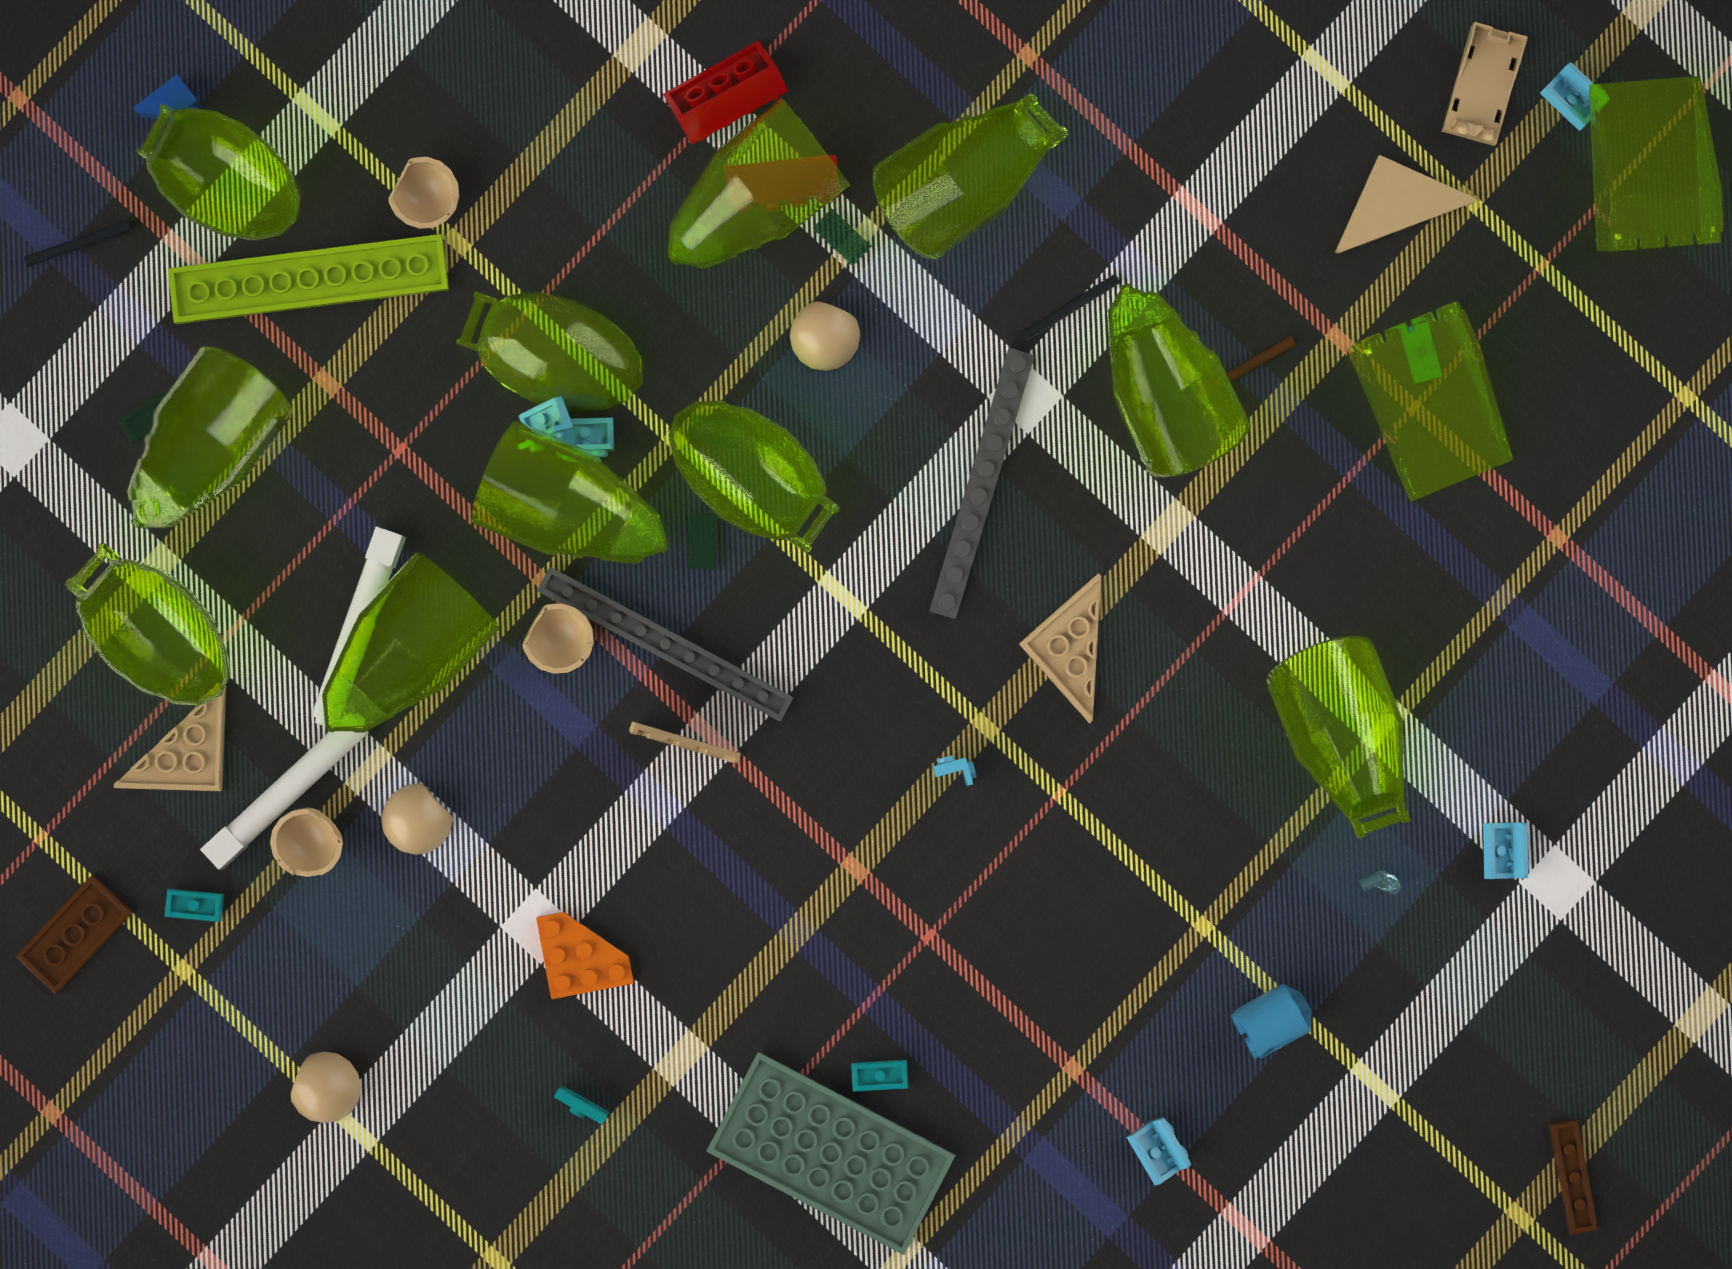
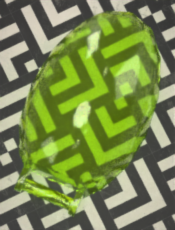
(221, 174)
(553, 349)
(749, 471)
(151, 629)

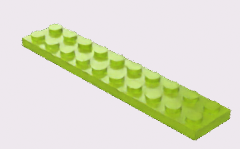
(308, 279)

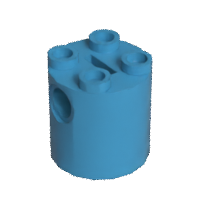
(1273, 1020)

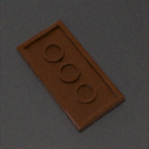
(74, 934)

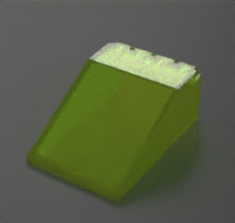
(1653, 165)
(1432, 400)

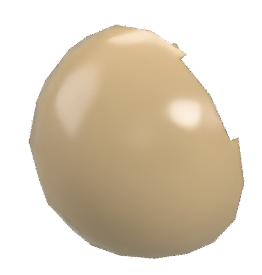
(425, 193)
(824, 336)
(559, 639)
(415, 820)
(306, 842)
(326, 1087)

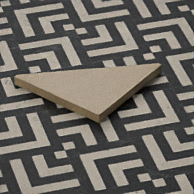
(1395, 201)
(1068, 647)
(684, 742)
(187, 756)

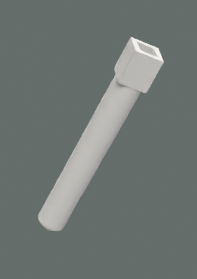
(381, 559)
(279, 796)

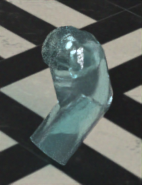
(1382, 880)

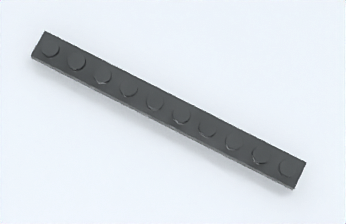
(981, 483)
(666, 644)

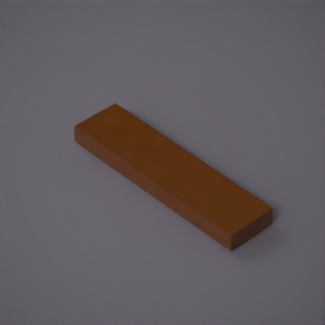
(1573, 1176)

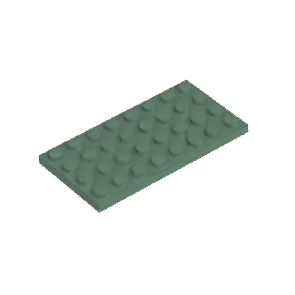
(831, 1153)

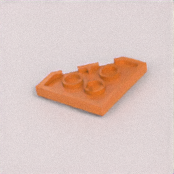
(579, 958)

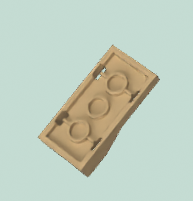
(1484, 83)

